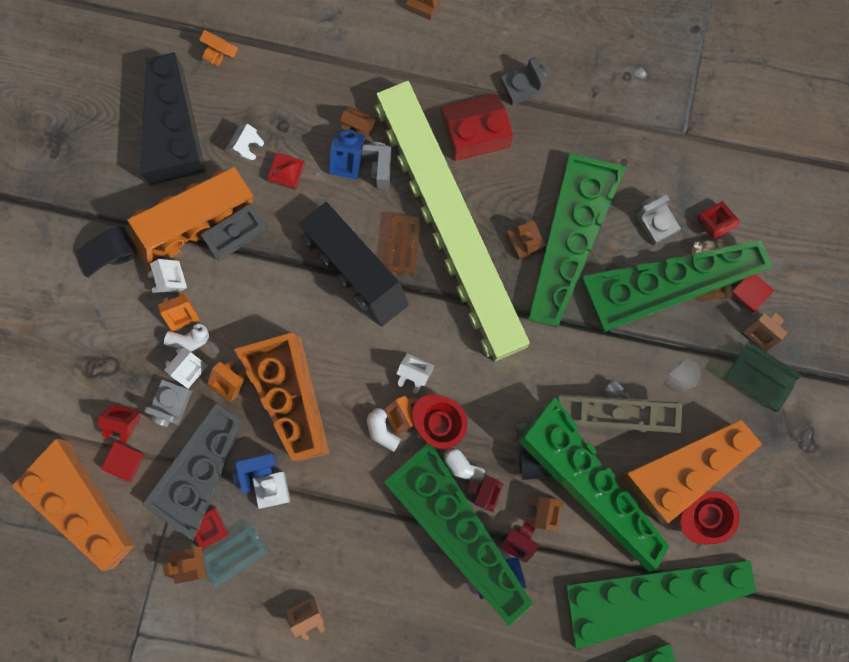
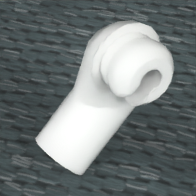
(191, 341)
(378, 430)
(460, 467)

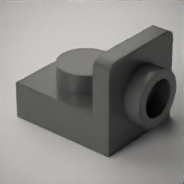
(525, 82)

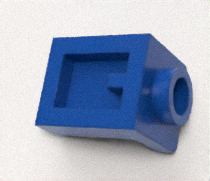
(346, 154)
(258, 466)

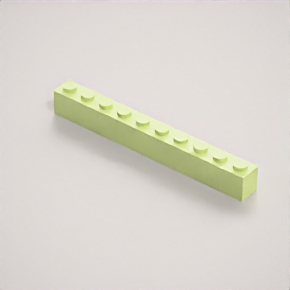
(452, 222)

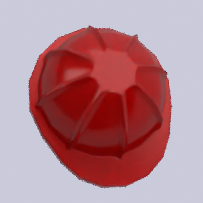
(439, 421)
(710, 519)

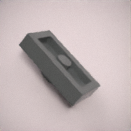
(234, 232)

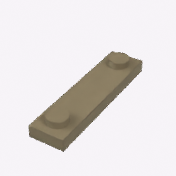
(623, 413)

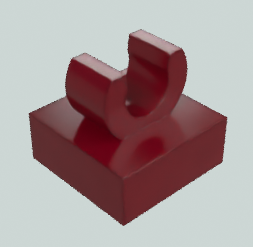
(486, 493)
(519, 543)

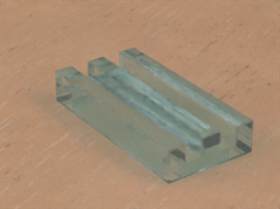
(256, 541)

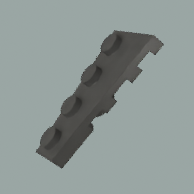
(192, 478)

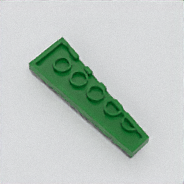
(578, 215)
(653, 287)
(573, 464)
(447, 516)
(630, 603)

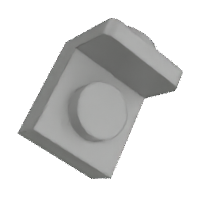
(381, 164)
(657, 219)
(168, 404)

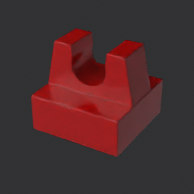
(120, 420)

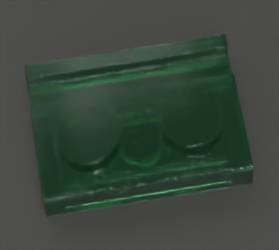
(762, 377)

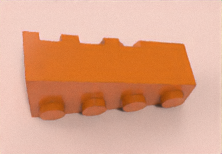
(187, 215)
(287, 393)
(686, 473)
(70, 501)

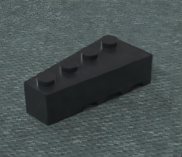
(169, 127)
(354, 263)

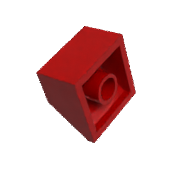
(477, 126)

